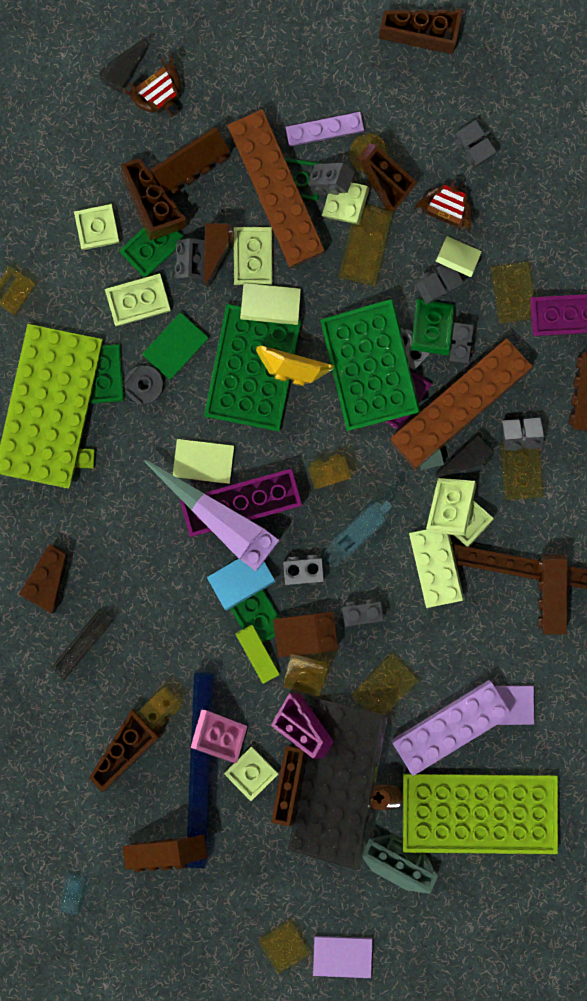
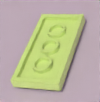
(436, 568)

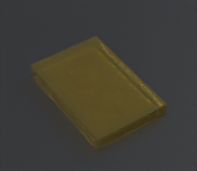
(512, 292)
(521, 473)
(385, 686)

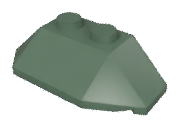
(404, 869)

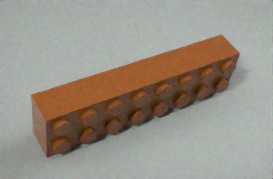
(276, 189)
(461, 404)

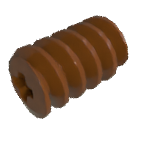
(386, 797)

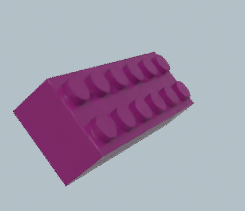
(250, 499)

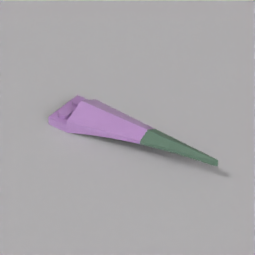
(242, 536)

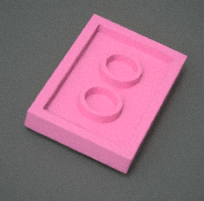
(218, 736)

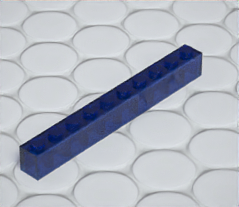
(199, 764)

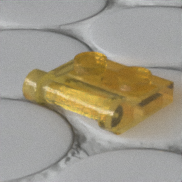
(17, 292)

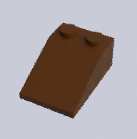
(217, 245)
(305, 634)

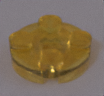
(360, 144)

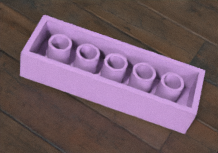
(451, 727)

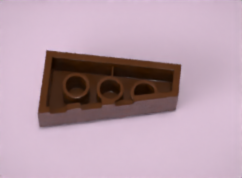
(422, 29)
(153, 206)
(125, 749)
(164, 853)

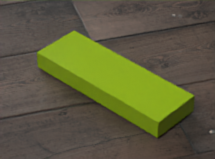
(257, 654)

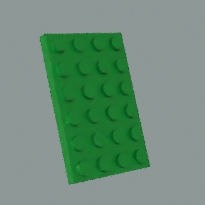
(370, 365)
(240, 383)

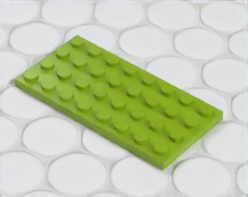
(49, 406)
(480, 813)

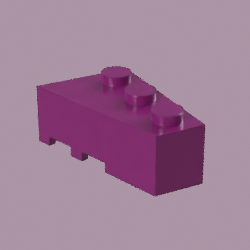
(302, 727)

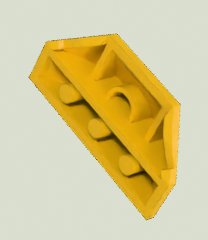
(291, 366)

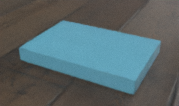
(239, 582)

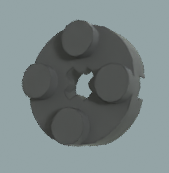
(133, 386)

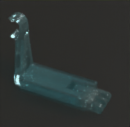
(358, 531)

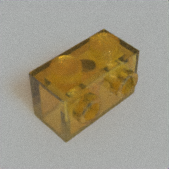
(329, 472)
(159, 707)

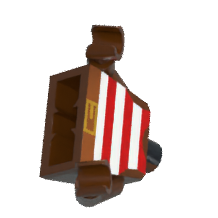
(158, 91)
(448, 205)

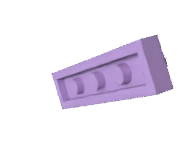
(324, 129)

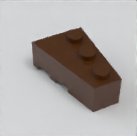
(386, 177)
(46, 579)

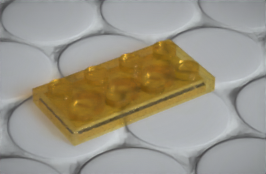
(365, 247)

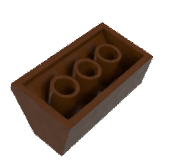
(191, 161)

